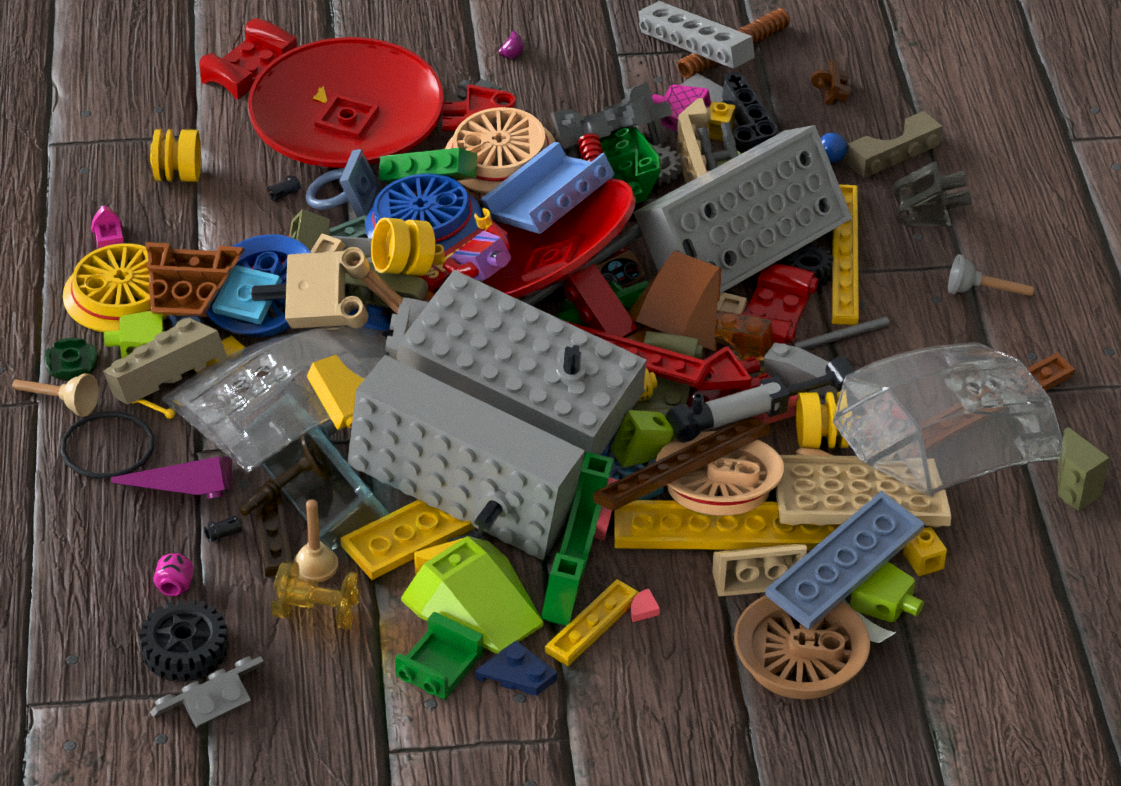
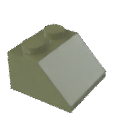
(1080, 471)

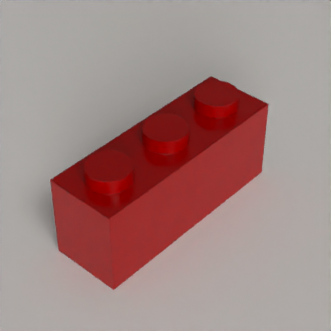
(598, 303)

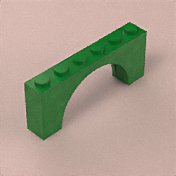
(577, 541)

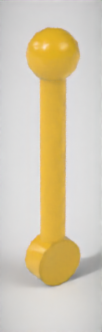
(169, 413)

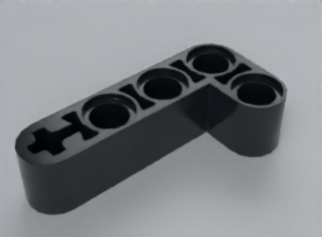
(751, 115)

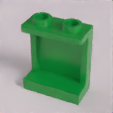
(440, 656)

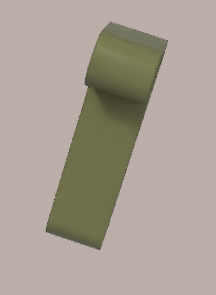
(404, 285)

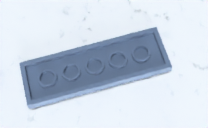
(844, 560)

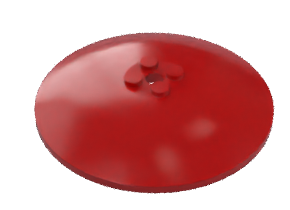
(379, 84)
(567, 244)

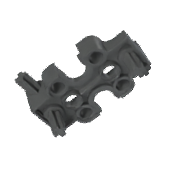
(633, 111)

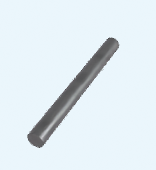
(842, 333)

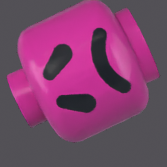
(173, 574)

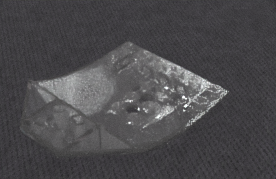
(274, 408)
(931, 431)

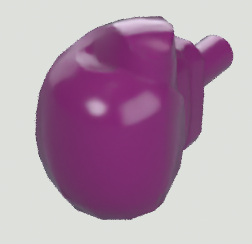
(512, 47)

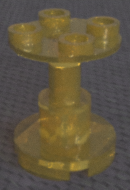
(305, 592)

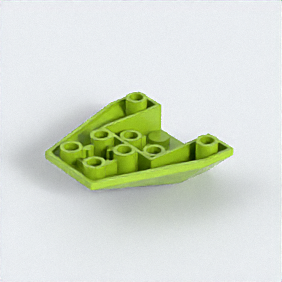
(477, 589)

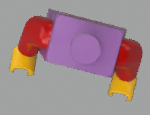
(481, 255)

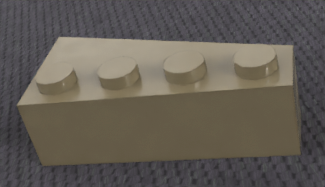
(164, 360)

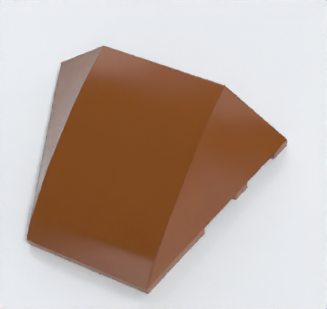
(187, 280)
(682, 299)

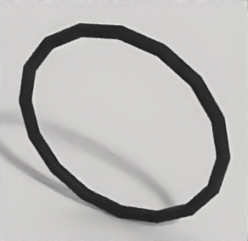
(107, 414)

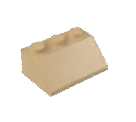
(753, 568)

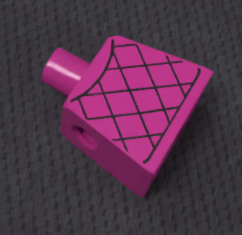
(680, 98)

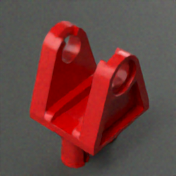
(477, 100)
(729, 375)

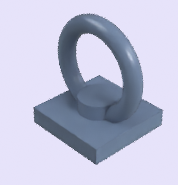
(357, 182)

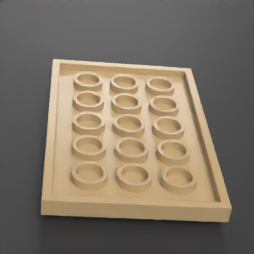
(836, 487)

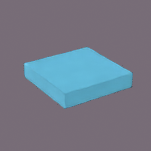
(235, 295)

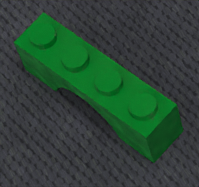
(451, 162)

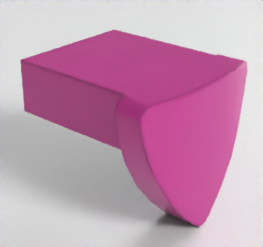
(107, 227)

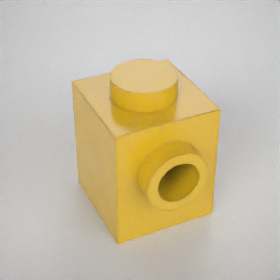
(720, 113)
(926, 552)

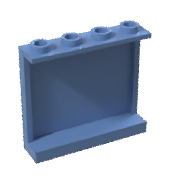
(545, 189)

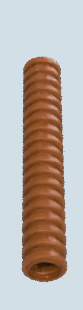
(758, 30)

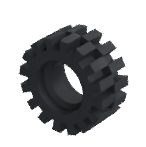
(817, 257)

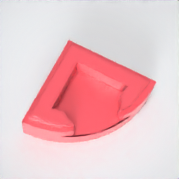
(644, 606)

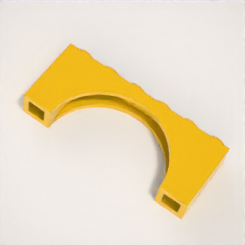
(335, 388)

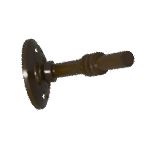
(312, 460)

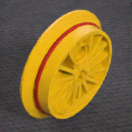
(98, 289)

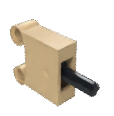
(317, 289)

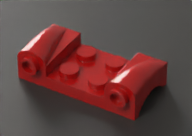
(245, 62)
(782, 298)

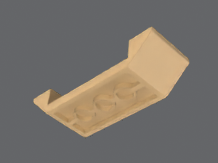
(688, 143)

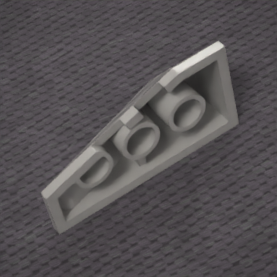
(795, 366)

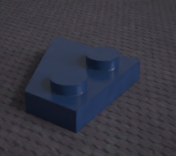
(518, 669)

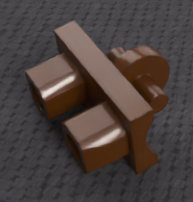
(832, 82)

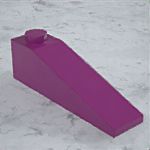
(196, 477)

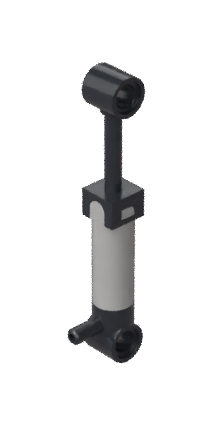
(768, 397)

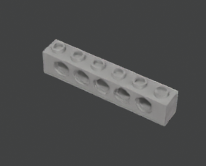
(696, 34)

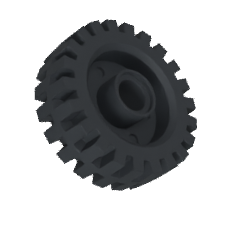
(184, 640)

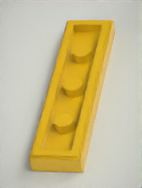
(591, 623)

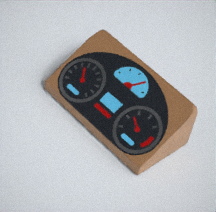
(623, 269)

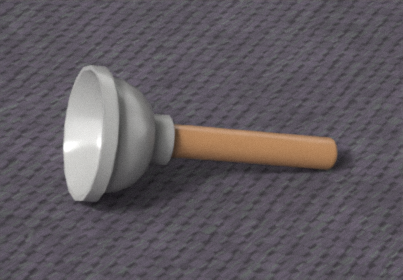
(964, 276)

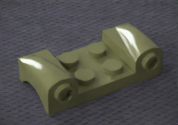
(669, 392)

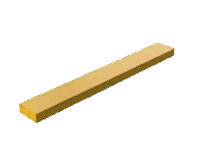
(845, 263)

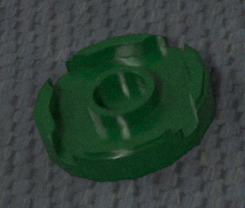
(70, 358)

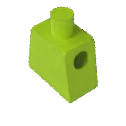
(134, 331)
(641, 437)
(886, 595)

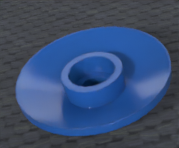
(376, 318)

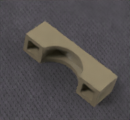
(873, 155)

